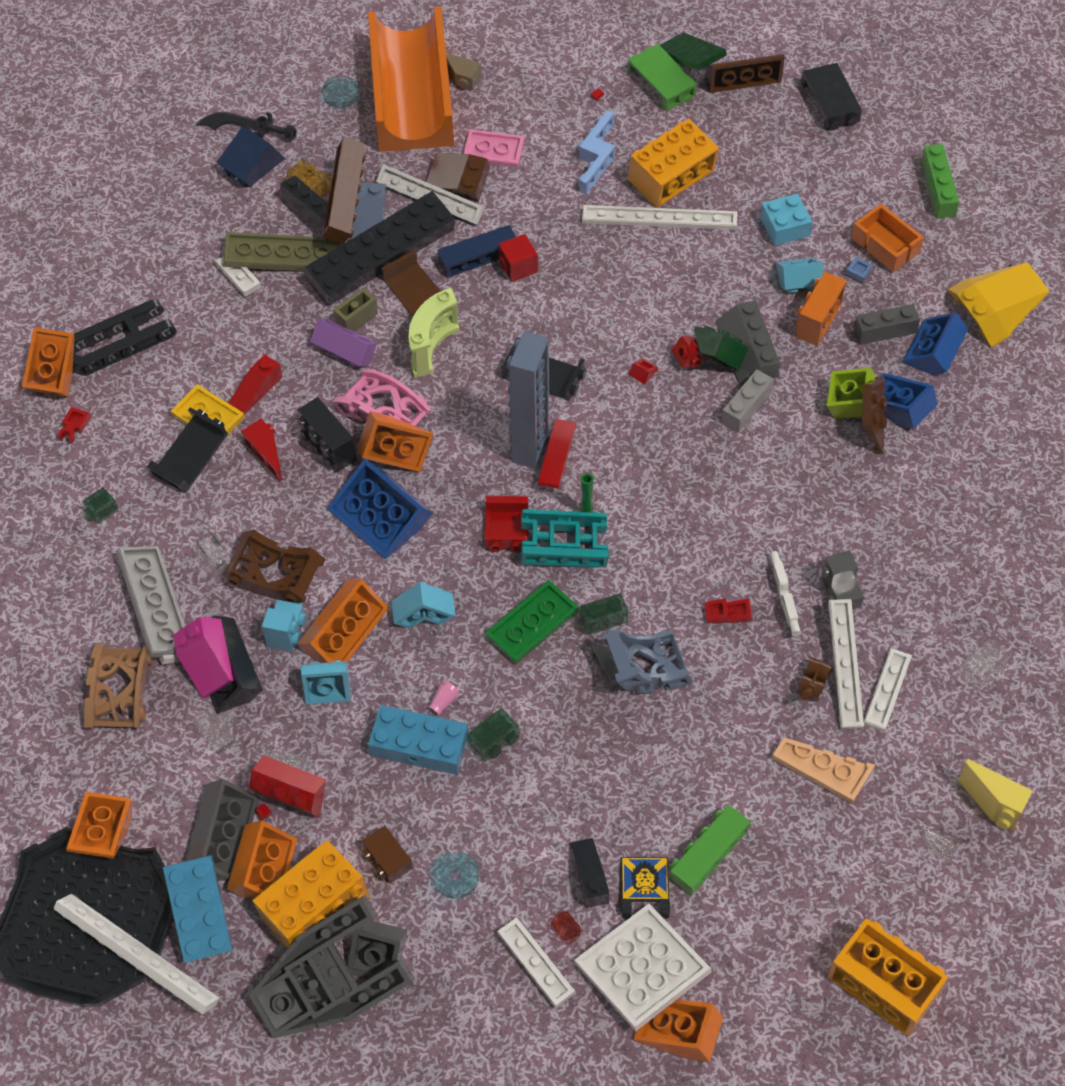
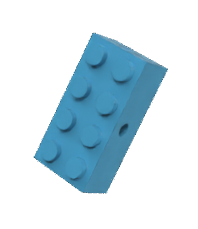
(418, 739)
(198, 908)

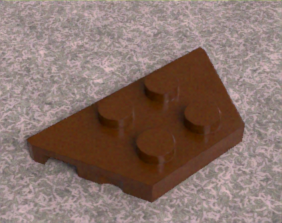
(873, 412)

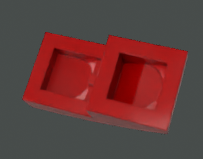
(728, 612)

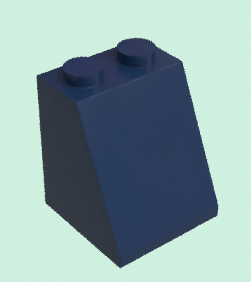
(248, 157)

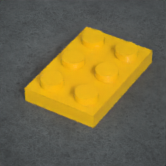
(211, 404)

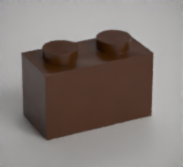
(386, 854)

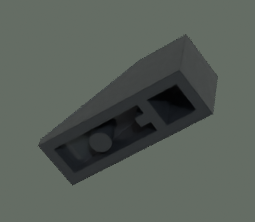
(590, 873)

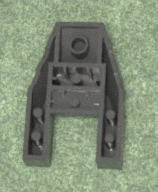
(313, 984)

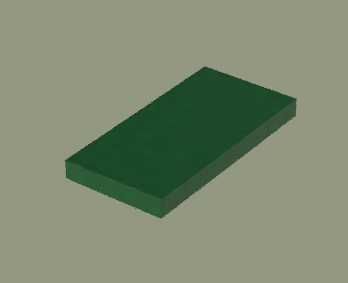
(693, 51)

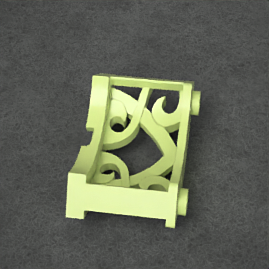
(429, 326)

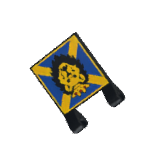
(645, 881)

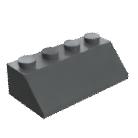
(747, 324)
(221, 825)

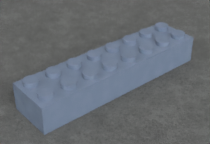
(529, 399)

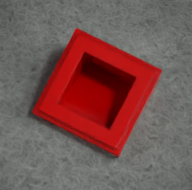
(642, 371)

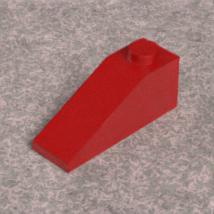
(256, 384)
(261, 441)

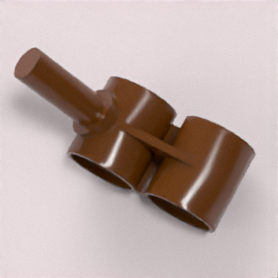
(814, 679)

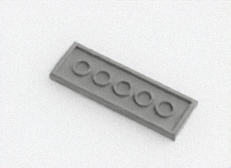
(151, 597)

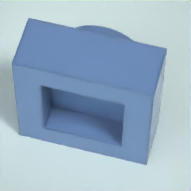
(859, 269)

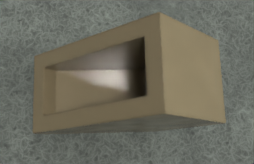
(463, 71)

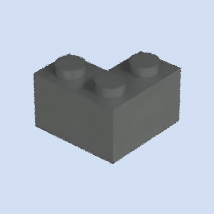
(840, 578)

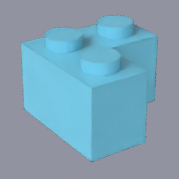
(421, 604)
(283, 625)

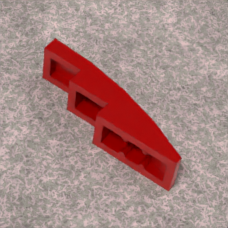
(557, 454)

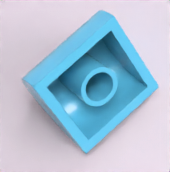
(326, 682)

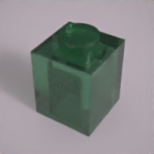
(100, 506)

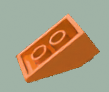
(49, 362)
(394, 442)
(100, 825)
(683, 1030)

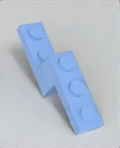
(596, 152)

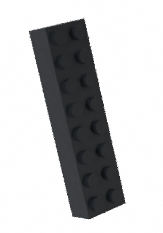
(364, 255)

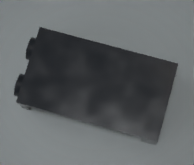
(832, 95)
(562, 376)
(190, 451)

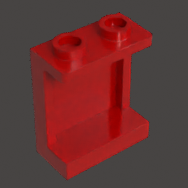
(504, 523)

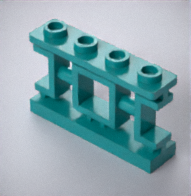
(564, 553)

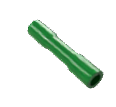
(587, 485)

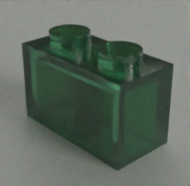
(603, 614)
(493, 735)

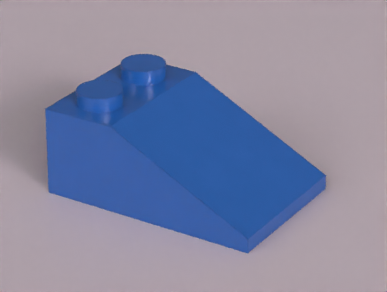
(908, 400)

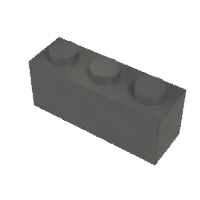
(886, 324)

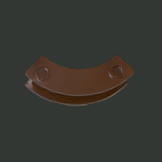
(304, 561)

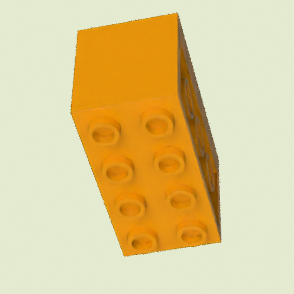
(887, 976)

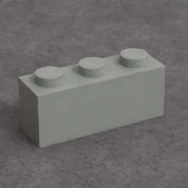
(747, 401)

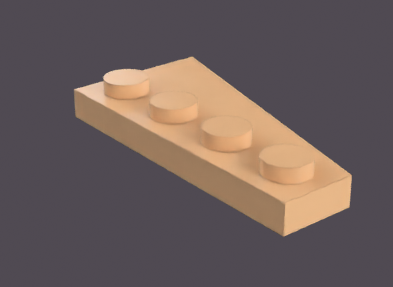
(834, 773)

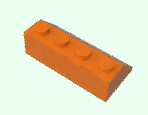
(343, 623)

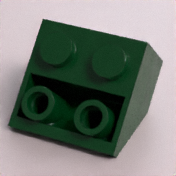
(720, 347)

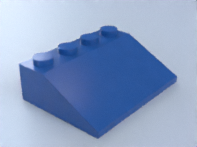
(379, 509)

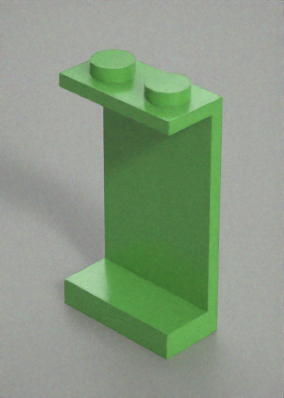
(664, 76)

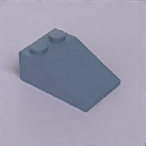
(370, 207)

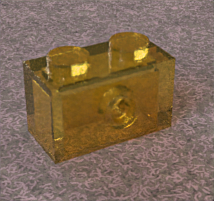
(311, 176)

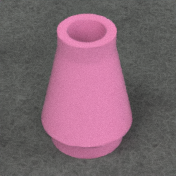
(444, 697)

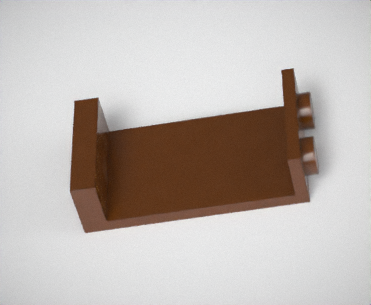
(409, 282)

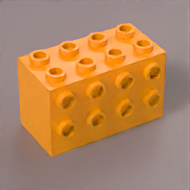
(672, 162)
(309, 893)

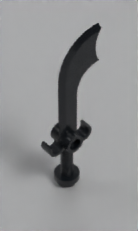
(262, 124)

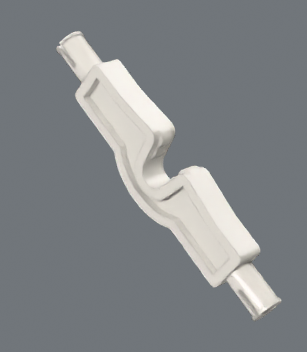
(785, 598)

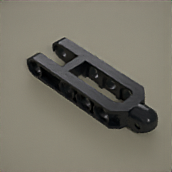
(138, 339)

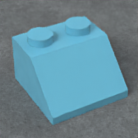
(799, 273)

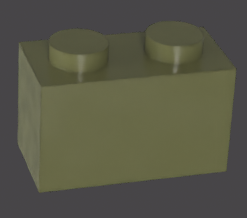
(356, 310)

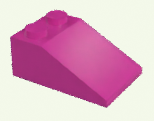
(204, 654)

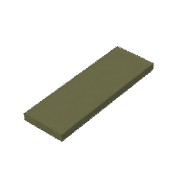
(274, 251)

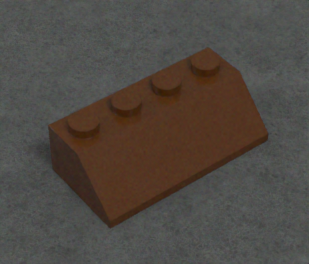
(744, 73)

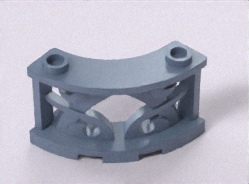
(631, 675)

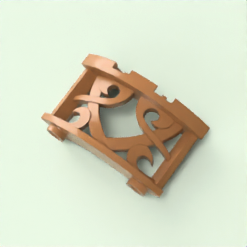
(95, 706)

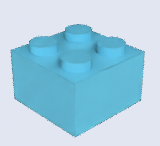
(786, 219)

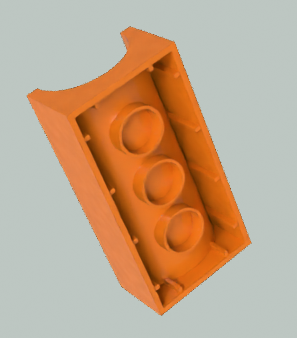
(411, 85)

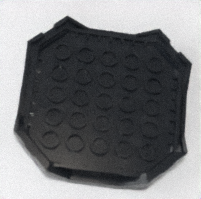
(52, 954)

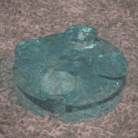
(344, 99)
(460, 887)

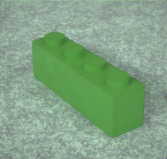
(940, 181)
(709, 850)

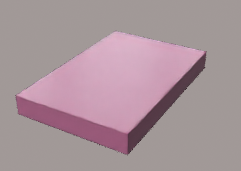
(496, 147)

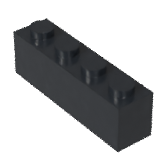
(304, 202)

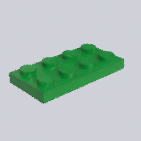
(532, 622)

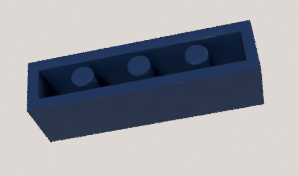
(473, 252)

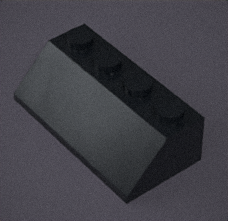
(245, 683)

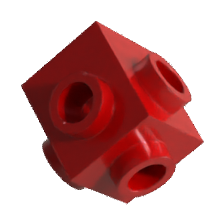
(688, 352)

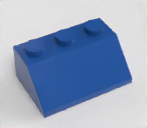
(936, 343)

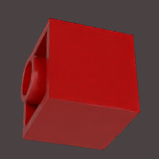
(518, 258)

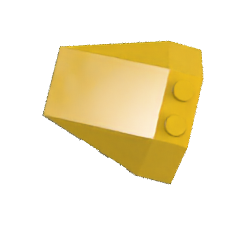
(1000, 299)

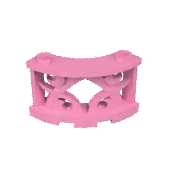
(373, 382)

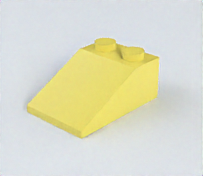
(995, 794)

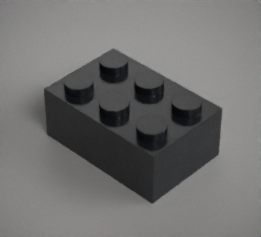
(326, 435)

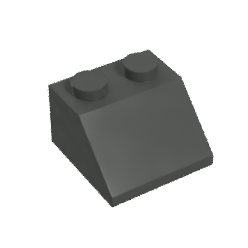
(375, 948)

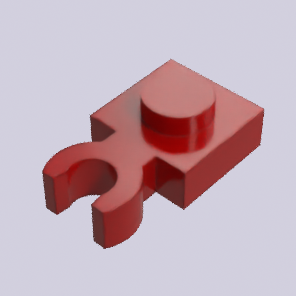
(74, 422)

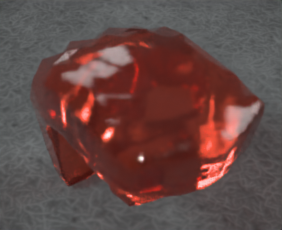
(566, 927)

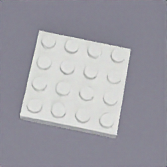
(642, 966)

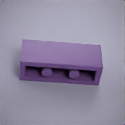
(343, 343)

